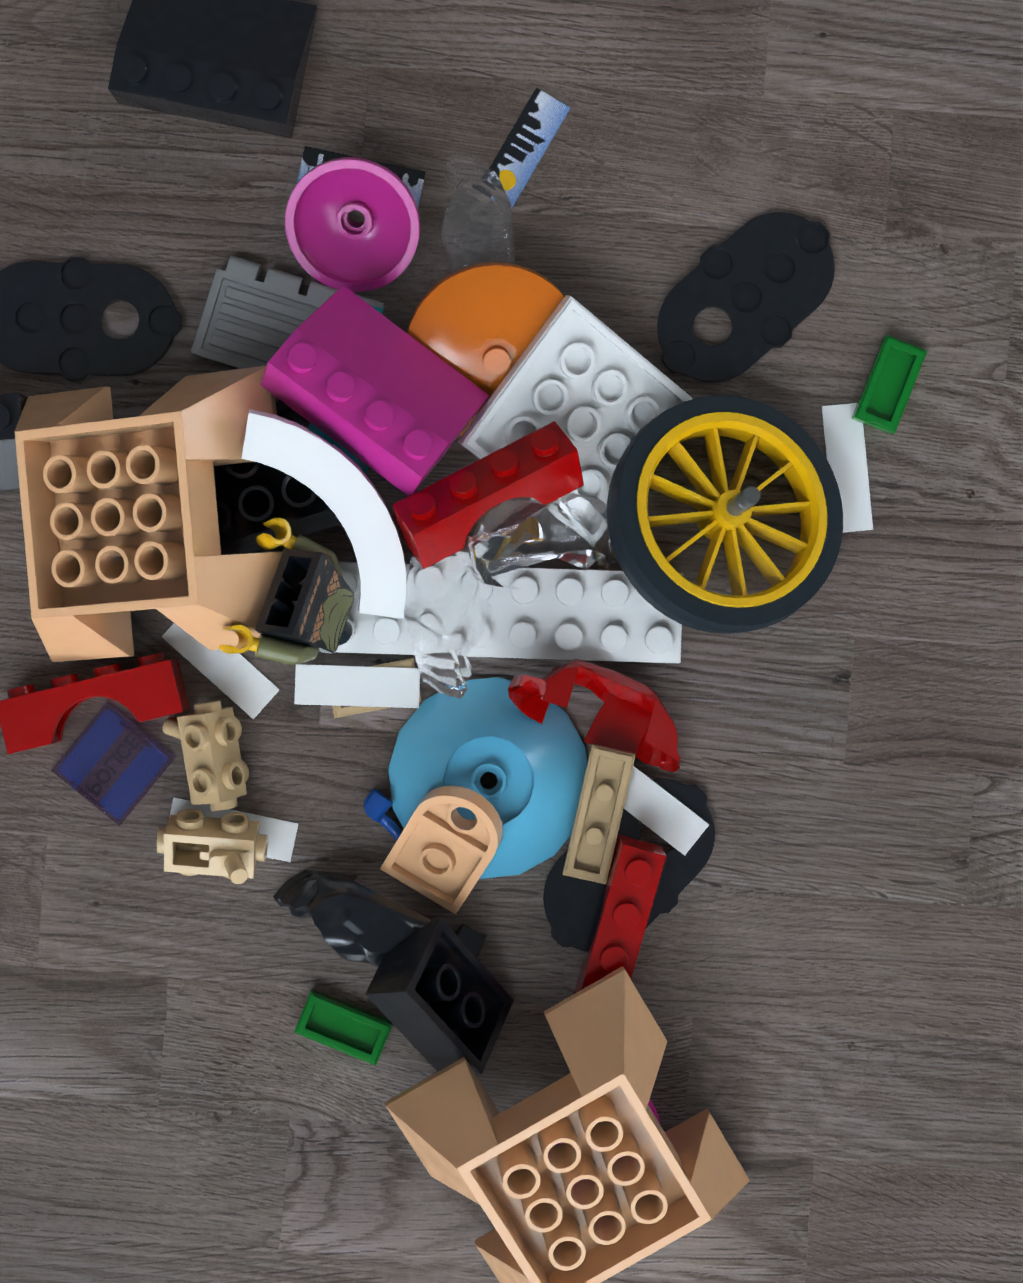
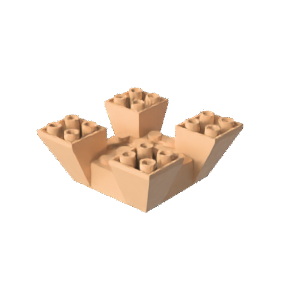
(96, 521)
(531, 1190)

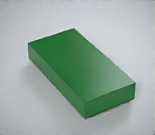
(889, 384)
(343, 1027)

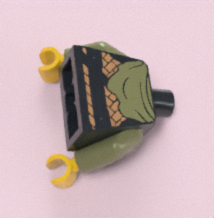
(304, 604)

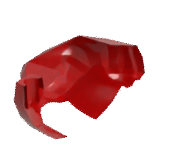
(628, 720)

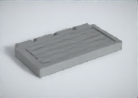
(253, 319)

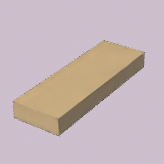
(598, 813)

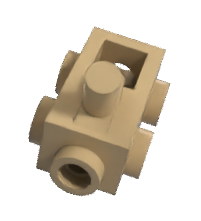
(211, 754)
(212, 845)

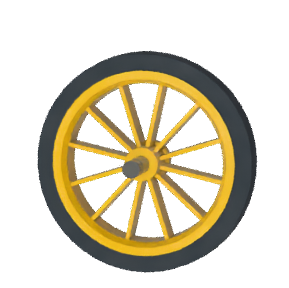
(725, 514)

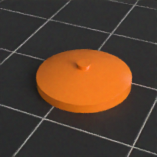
(484, 319)

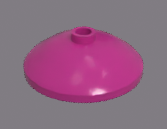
(335, 246)

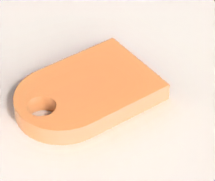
(443, 851)

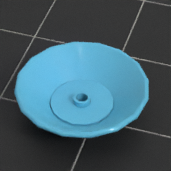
(483, 732)

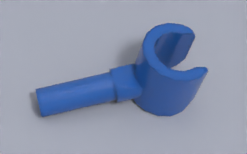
(376, 807)

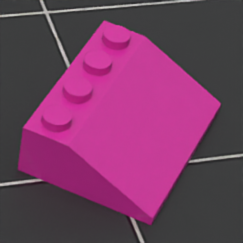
(373, 389)

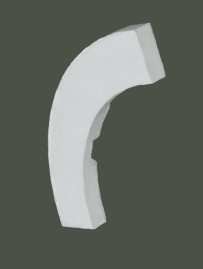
(348, 494)

